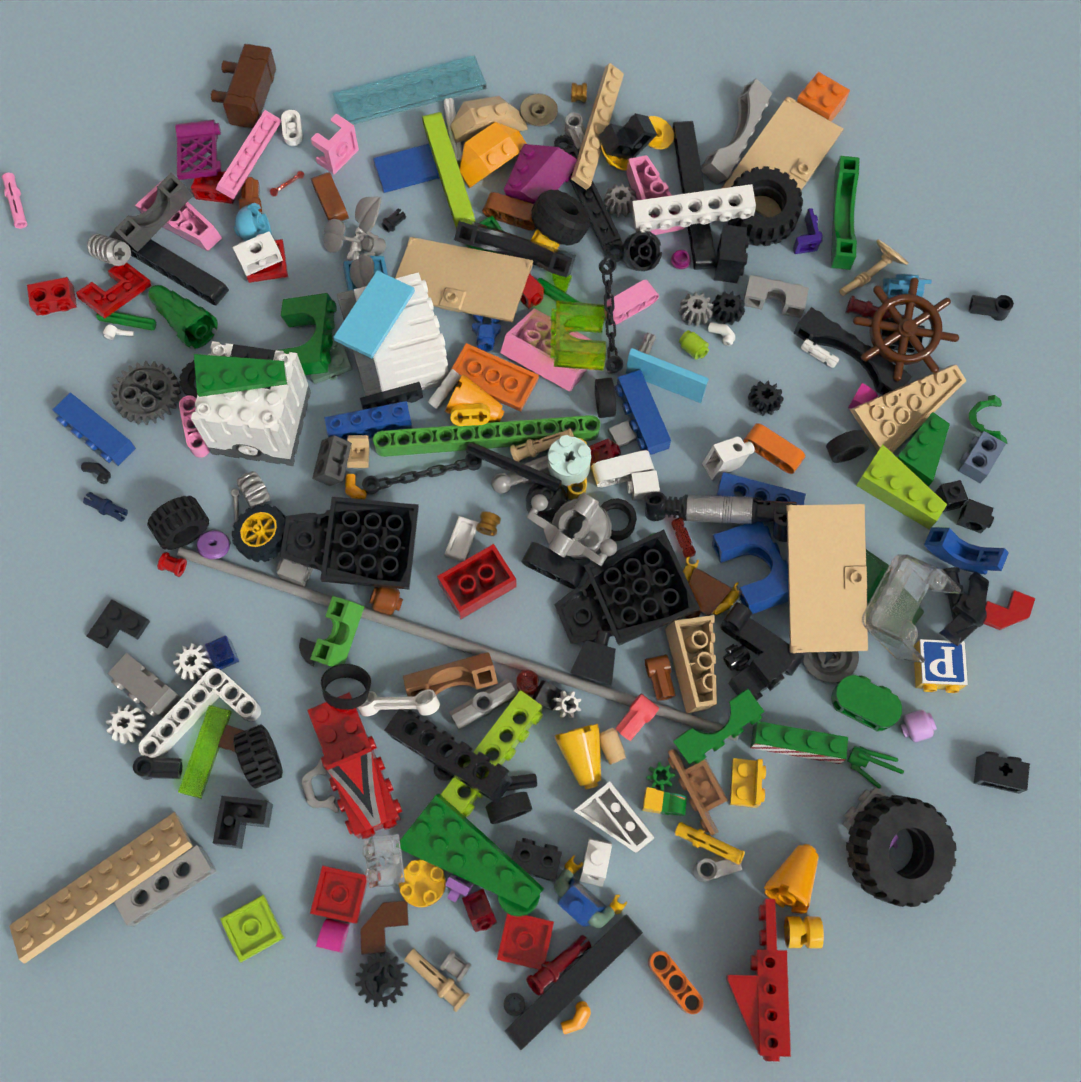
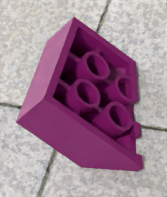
(537, 171)

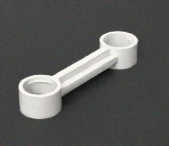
(425, 702)

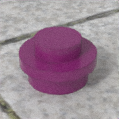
(680, 259)

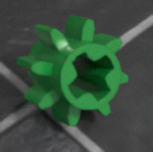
(658, 770)

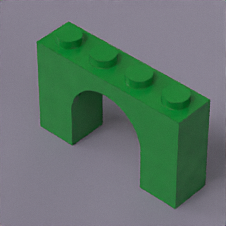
(317, 311)

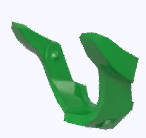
(992, 401)

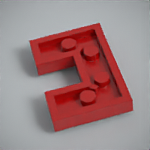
(129, 286)

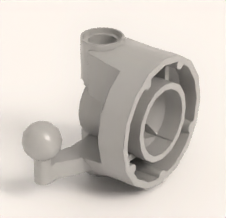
(592, 537)

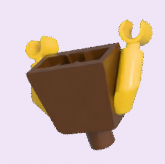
(709, 592)

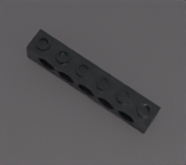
(491, 787)

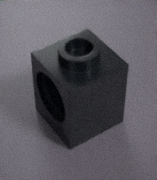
(952, 494)
(975, 516)

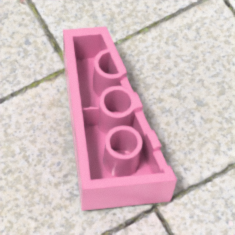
(647, 184)
(186, 223)

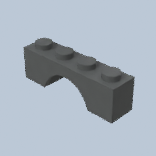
(170, 199)

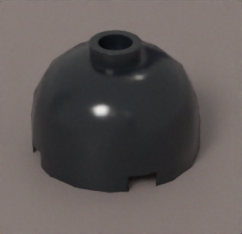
(641, 251)
(555, 500)

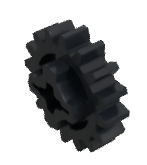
(371, 977)

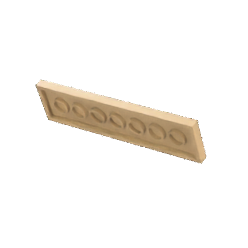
(99, 887)

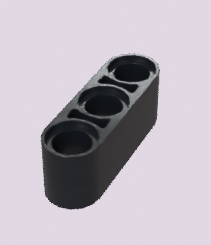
(553, 565)

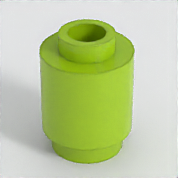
(694, 344)

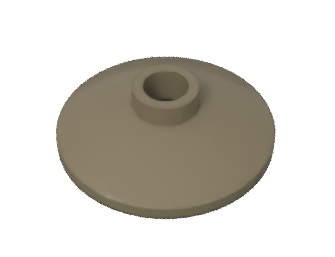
(539, 109)

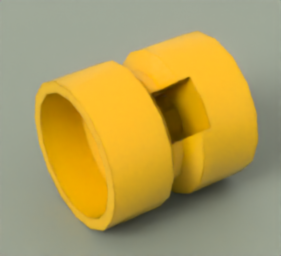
(803, 932)

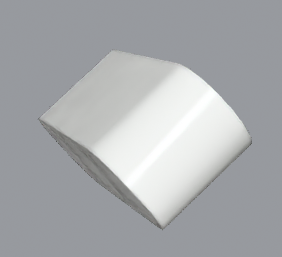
(619, 468)

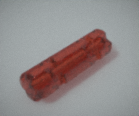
(683, 537)

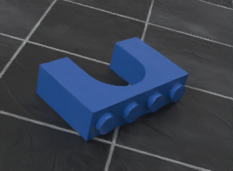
(756, 541)

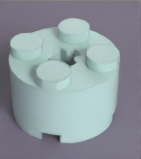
(571, 450)

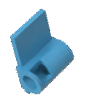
(901, 284)

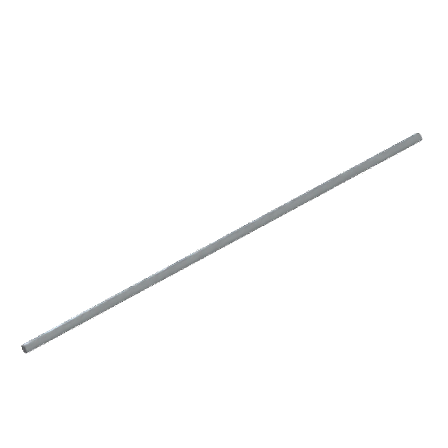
(451, 641)

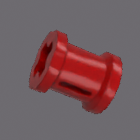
(172, 564)

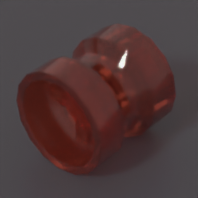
(527, 682)

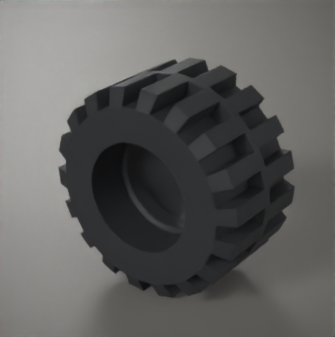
(178, 522)
(257, 756)

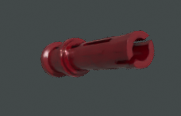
(863, 308)
(551, 970)

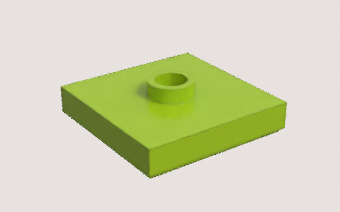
(252, 928)

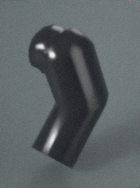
(93, 467)

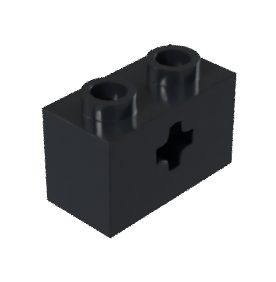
(989, 775)

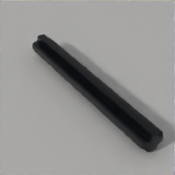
(514, 466)

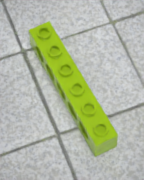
(520, 705)

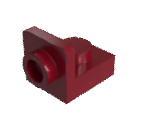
(604, 450)
(479, 910)

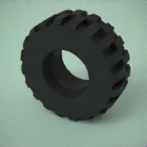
(931, 855)

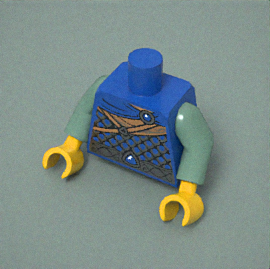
(580, 902)

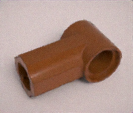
(250, 193)
(659, 671)

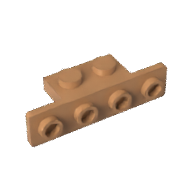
(702, 787)

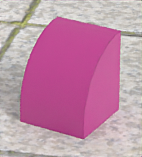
(862, 396)
(333, 935)

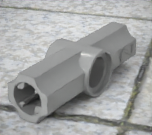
(495, 696)

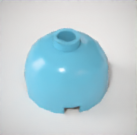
(251, 222)

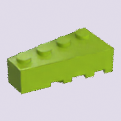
(901, 489)

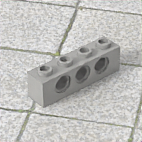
(200, 868)

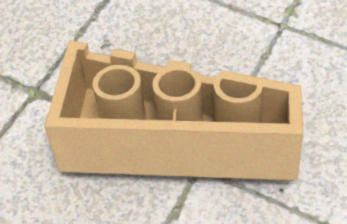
(694, 661)

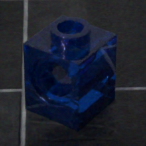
(222, 652)

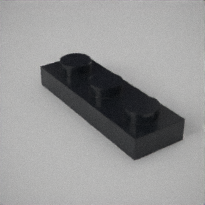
(409, 393)

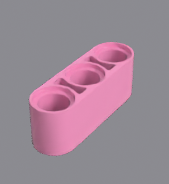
(632, 301)
(192, 435)

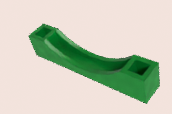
(843, 235)

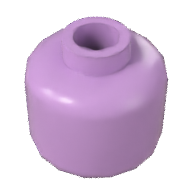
(918, 725)

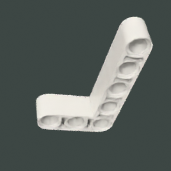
(196, 710)

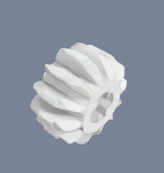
(184, 663)
(119, 719)

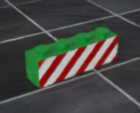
(799, 742)

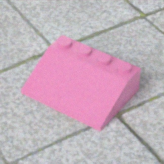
(530, 346)

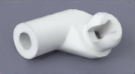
(723, 329)

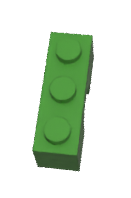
(345, 620)

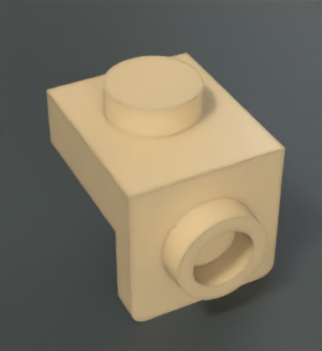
(359, 451)

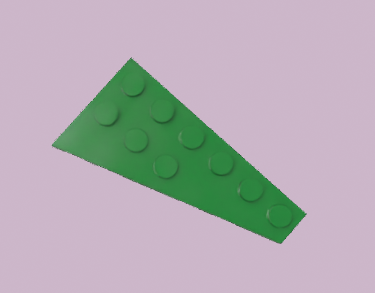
(457, 846)

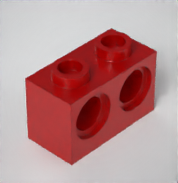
(48, 296)

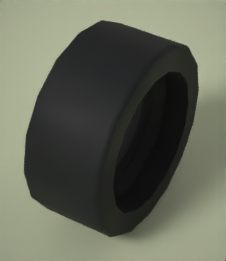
(605, 397)
(847, 446)
(631, 513)
(509, 807)

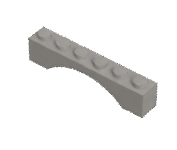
(751, 104)

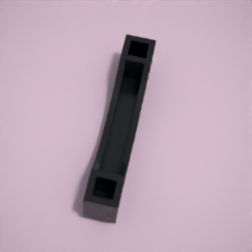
(492, 239)
(828, 333)

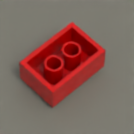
(477, 581)

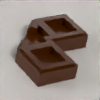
(373, 932)

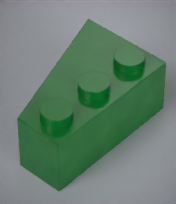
(925, 448)

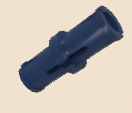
(105, 506)

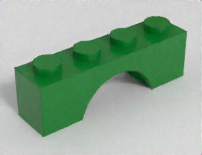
(743, 710)

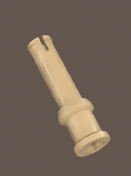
(532, 447)
(444, 986)

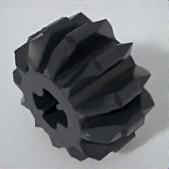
(728, 308)
(768, 391)

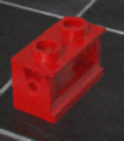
(205, 189)

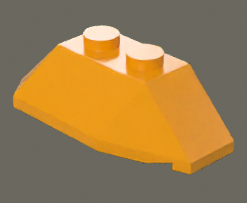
(489, 152)

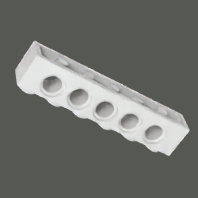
(682, 203)

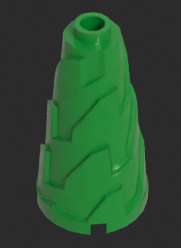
(187, 319)

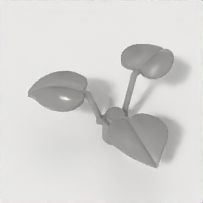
(365, 214)

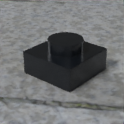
(545, 694)

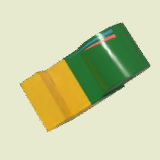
(664, 802)

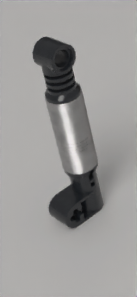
(719, 508)

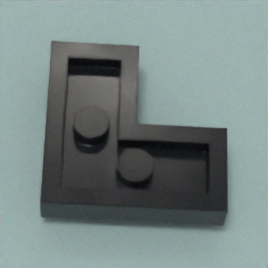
(116, 618)

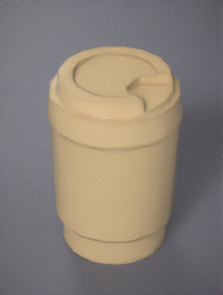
(612, 746)

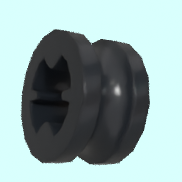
(506, 1004)

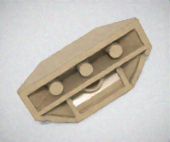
(481, 113)

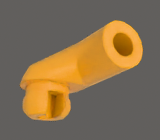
(351, 489)
(579, 1020)

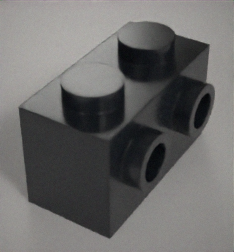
(537, 860)

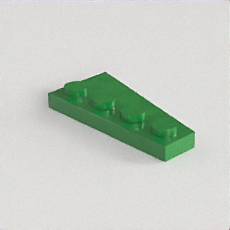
(235, 374)

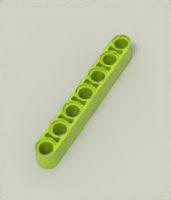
(447, 167)

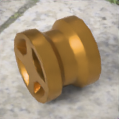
(579, 92)
(488, 523)

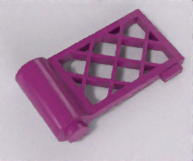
(197, 134)

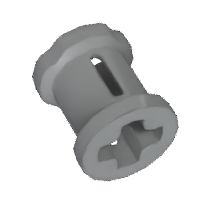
(455, 966)

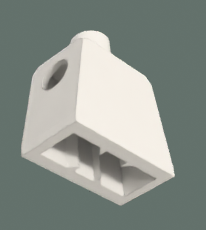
(727, 456)
(596, 862)

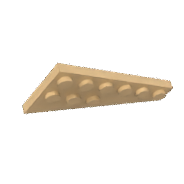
(902, 411)

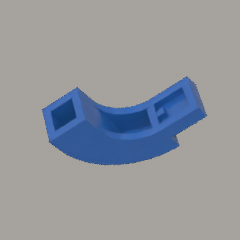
(965, 556)

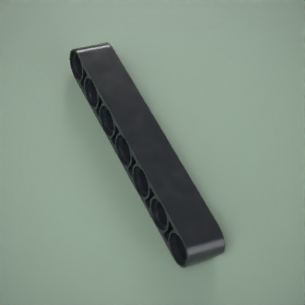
(179, 270)
(573, 982)

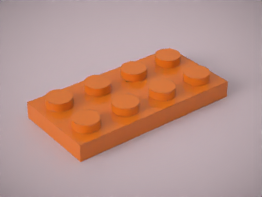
(496, 376)

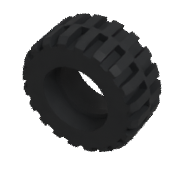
(780, 189)

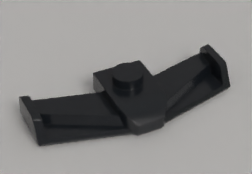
(970, 611)

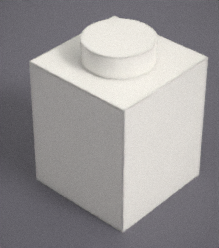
(642, 484)

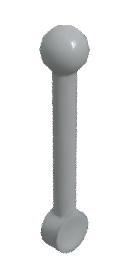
(235, 494)

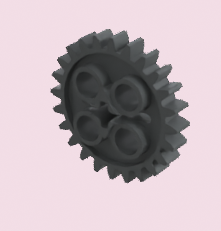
(136, 408)

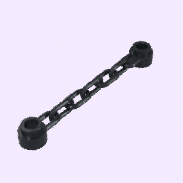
(618, 362)
(416, 475)

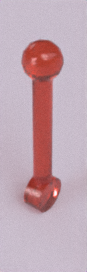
(274, 191)

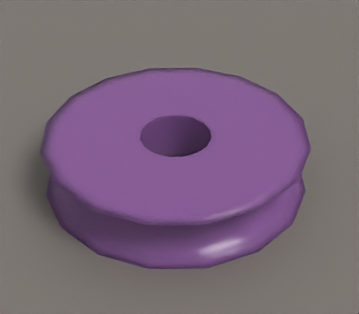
(216, 551)

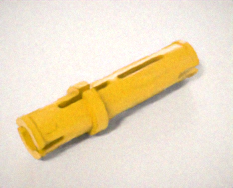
(709, 843)

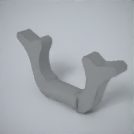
(308, 790)

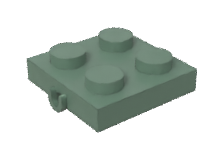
(339, 364)

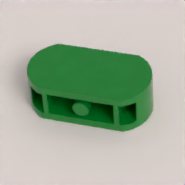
(867, 702)

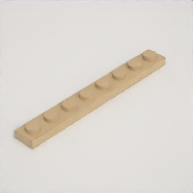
(598, 120)

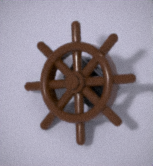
(905, 333)

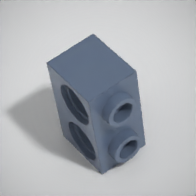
(984, 458)

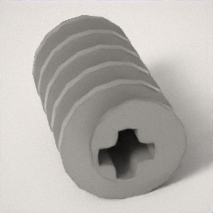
(108, 249)

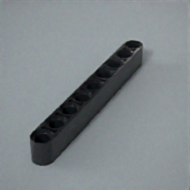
(692, 181)

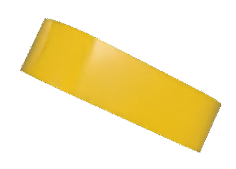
(470, 414)

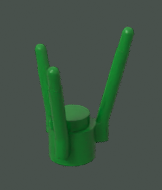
(860, 757)

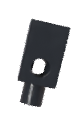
(596, 659)

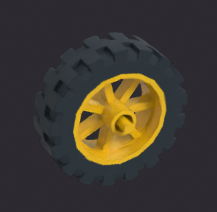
(252, 522)

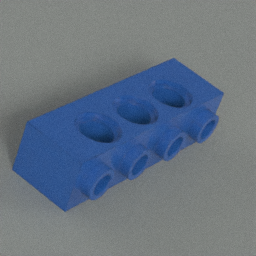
(369, 421)
(731, 483)

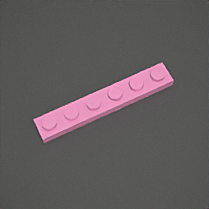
(248, 155)

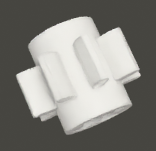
(561, 707)

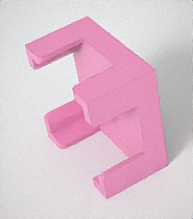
(338, 148)

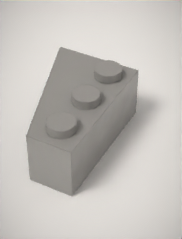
(143, 686)

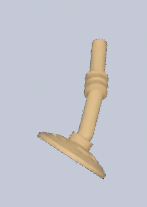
(888, 256)

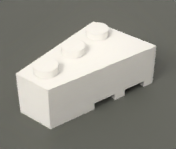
(615, 817)

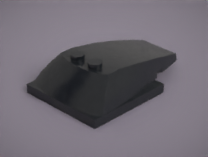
(355, 542)
(629, 593)

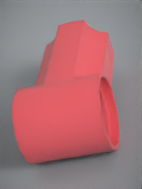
(639, 713)

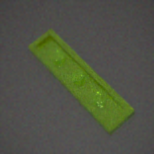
(204, 752)

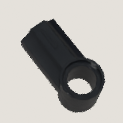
(991, 306)
(160, 768)

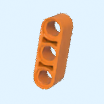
(775, 448)
(686, 987)

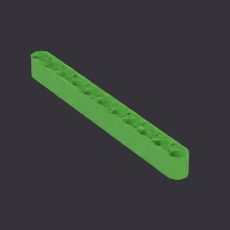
(496, 429)

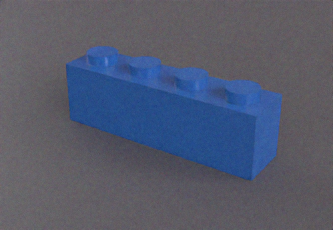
(642, 412)
(93, 429)

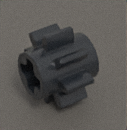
(736, 657)

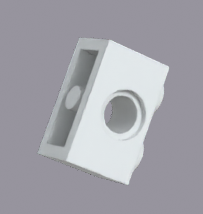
(267, 254)

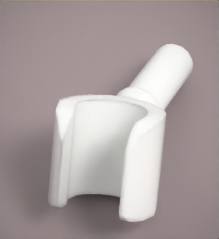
(110, 332)

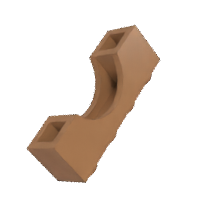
(472, 671)

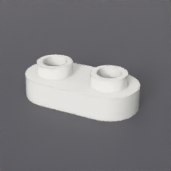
(291, 127)

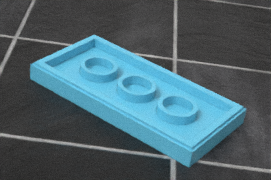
(374, 314)
(667, 375)

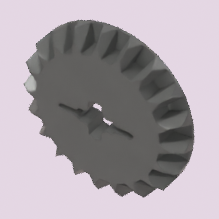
(834, 669)

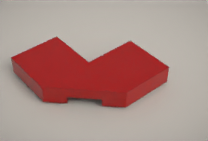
(1018, 610)

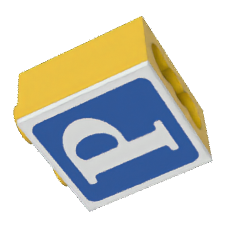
(942, 668)

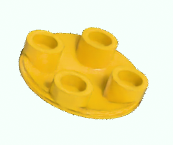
(422, 884)

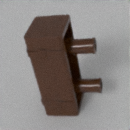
(248, 85)

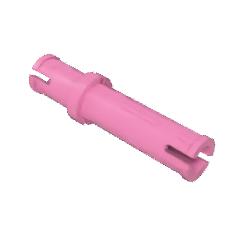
(10, 186)

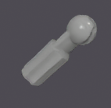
(503, 482)

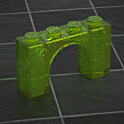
(572, 351)

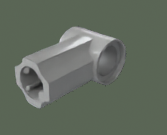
(575, 132)
(718, 867)

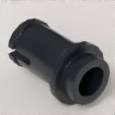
(393, 220)

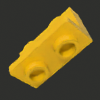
(747, 782)

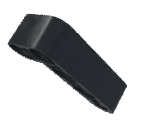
(758, 638)

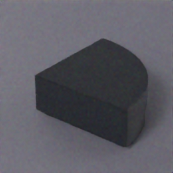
(306, 649)

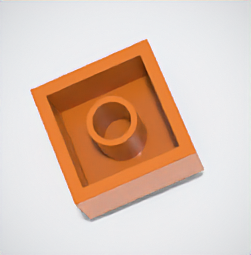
(824, 96)

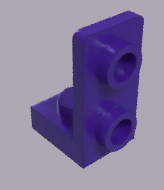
(811, 242)

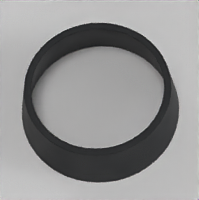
(345, 671)

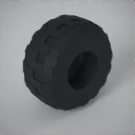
(560, 217)

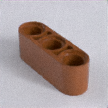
(329, 197)
(509, 210)

